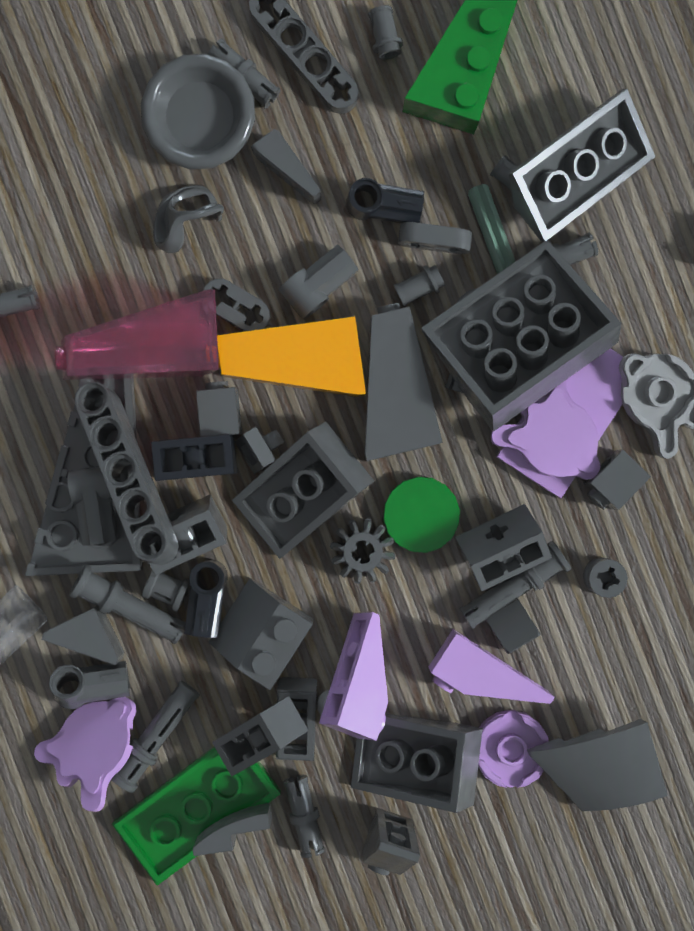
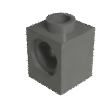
(219, 410)
(616, 481)

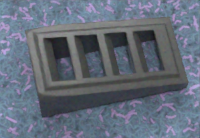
(279, 157)
(304, 696)

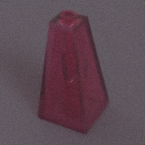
(153, 343)

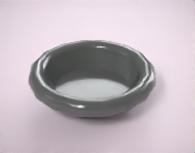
(197, 111)

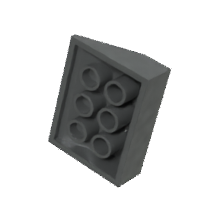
(522, 334)

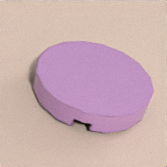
(505, 747)

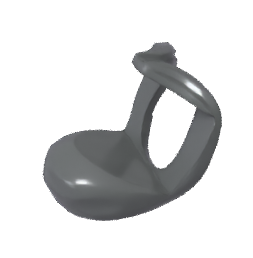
(168, 223)

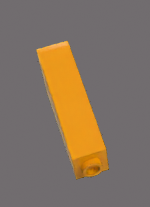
(301, 356)

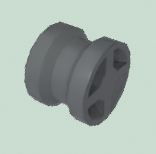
(597, 574)

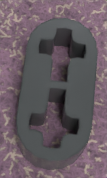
(435, 238)
(243, 299)

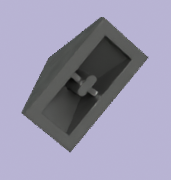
(89, 635)

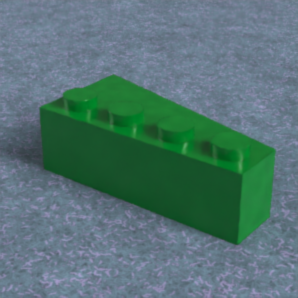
(462, 66)

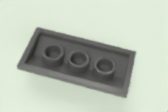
(580, 166)

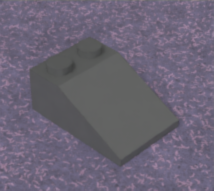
(302, 489)
(420, 762)

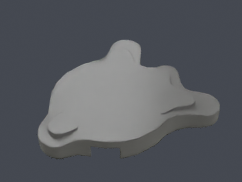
(658, 397)

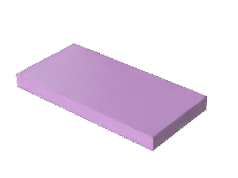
(595, 390)

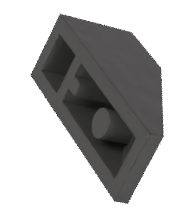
(390, 844)

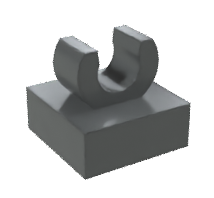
(258, 449)

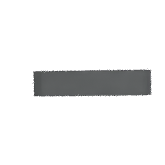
(112, 461)

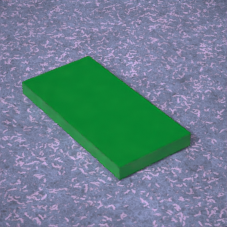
(169, 819)

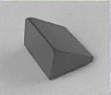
(513, 626)

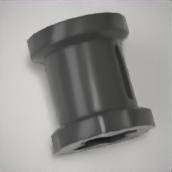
(166, 589)

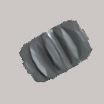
(374, 555)

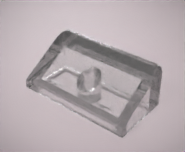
(18, 621)

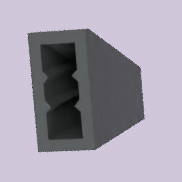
(398, 392)

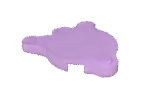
(554, 437)
(91, 748)

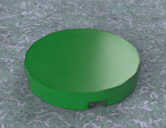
(421, 514)

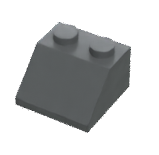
(261, 633)

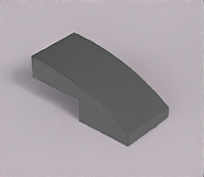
(222, 834)

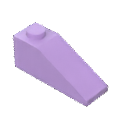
(479, 673)
(359, 687)

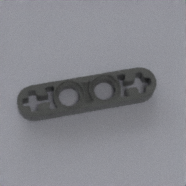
(305, 49)

